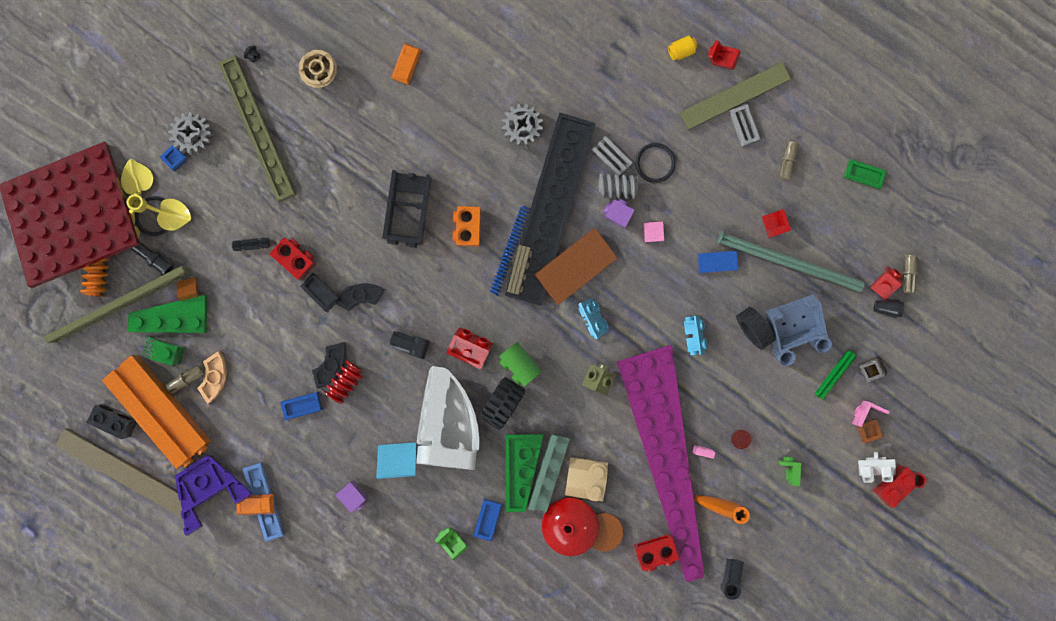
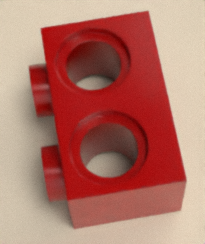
(290, 262)
(654, 547)

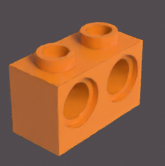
(472, 226)

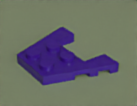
(200, 484)

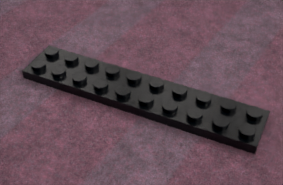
(553, 200)

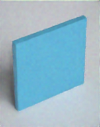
(396, 460)

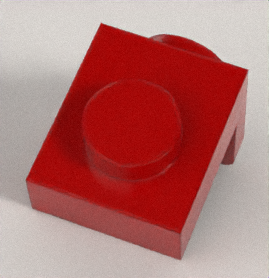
(723, 55)
(887, 282)

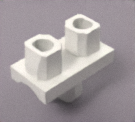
(877, 466)

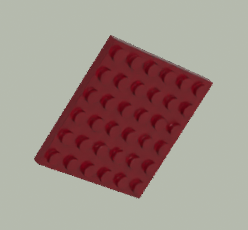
(68, 215)

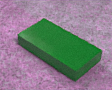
(865, 174)

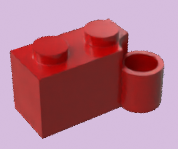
(903, 483)

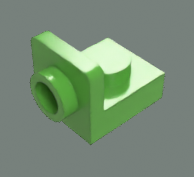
(792, 474)

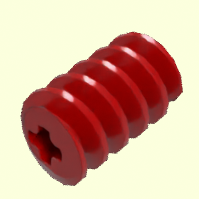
(344, 382)

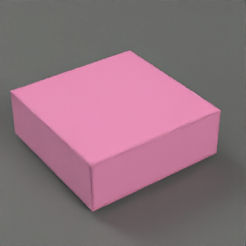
(653, 232)
(702, 451)

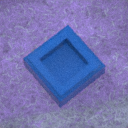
(173, 158)

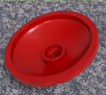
(579, 517)

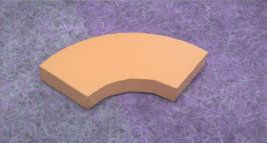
(214, 377)

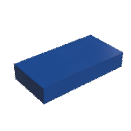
(717, 262)
(301, 406)
(487, 519)

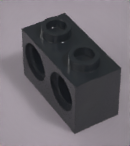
(112, 421)

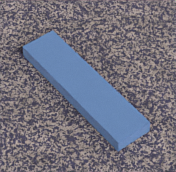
(259, 485)

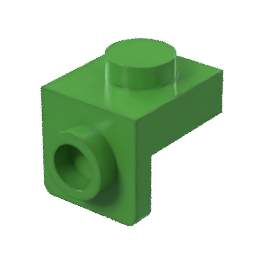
(451, 542)

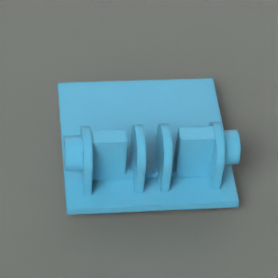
(597, 325)

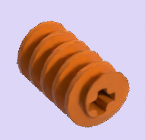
(94, 279)

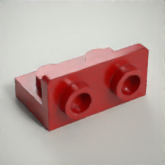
(469, 347)

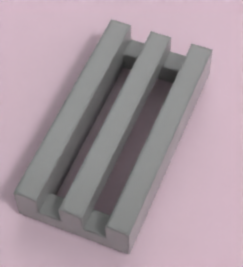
(738, 129)
(617, 151)

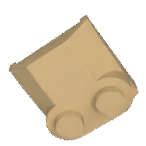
(586, 479)

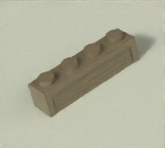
(520, 264)

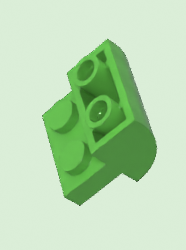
(520, 364)

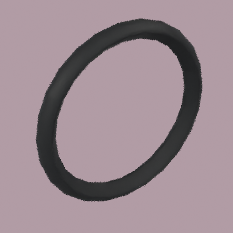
(660, 179)
(139, 225)

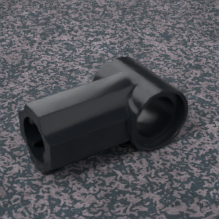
(414, 345)
(732, 576)

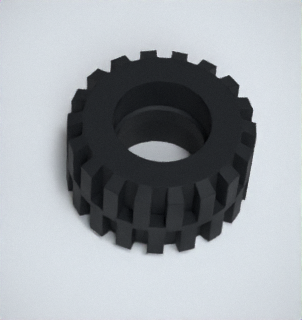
(502, 403)

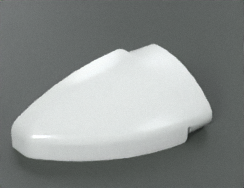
(447, 424)

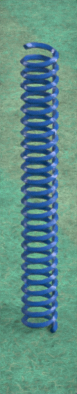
(503, 261)

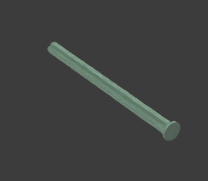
(790, 262)

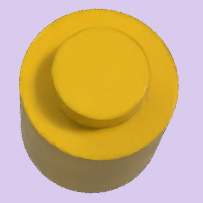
(682, 48)

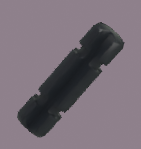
(250, 244)

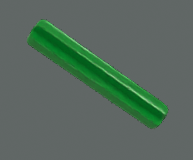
(835, 375)

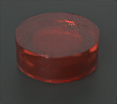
(741, 439)

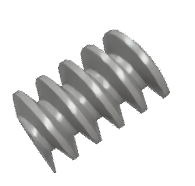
(618, 186)

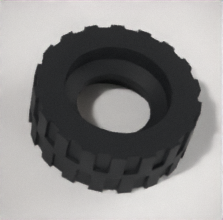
(755, 328)

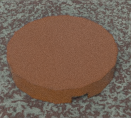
(609, 532)

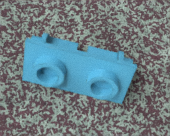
(698, 342)

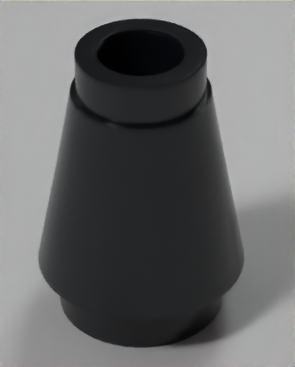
(890, 308)

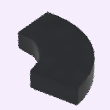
(359, 294)
(332, 364)

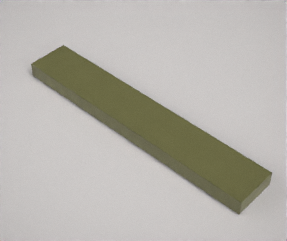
(735, 96)

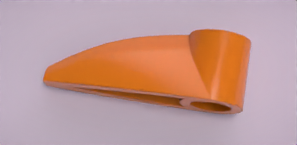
(724, 508)

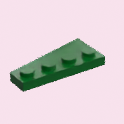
(174, 317)
(521, 461)

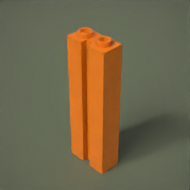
(157, 411)

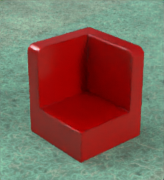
(776, 223)

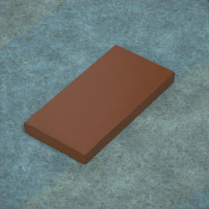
(575, 266)

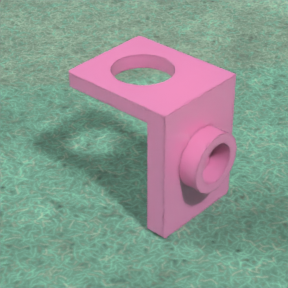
(862, 411)

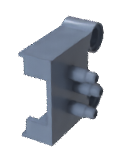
(796, 325)

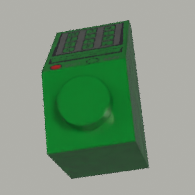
(163, 351)

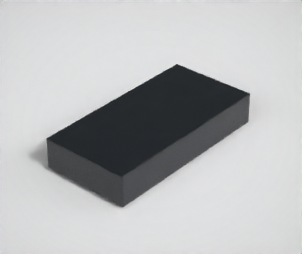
(320, 292)

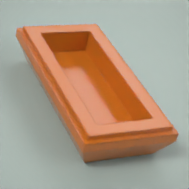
(406, 64)
(256, 505)

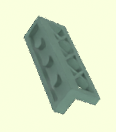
(548, 472)

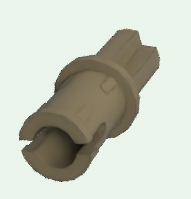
(788, 160)
(910, 273)
(184, 379)

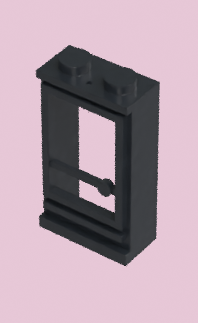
(409, 184)

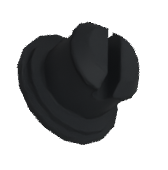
(251, 53)

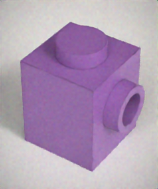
(618, 213)
(352, 496)

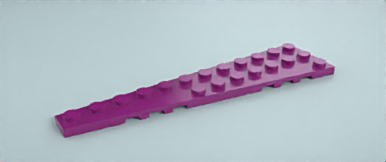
(656, 408)

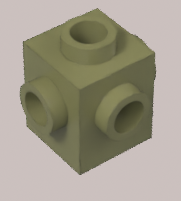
(599, 379)

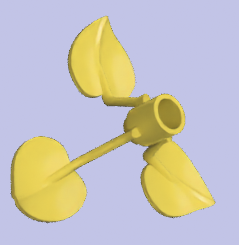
(139, 178)

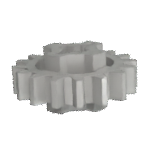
(515, 120)
(185, 126)

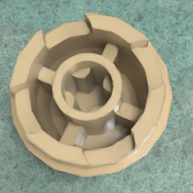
(317, 68)

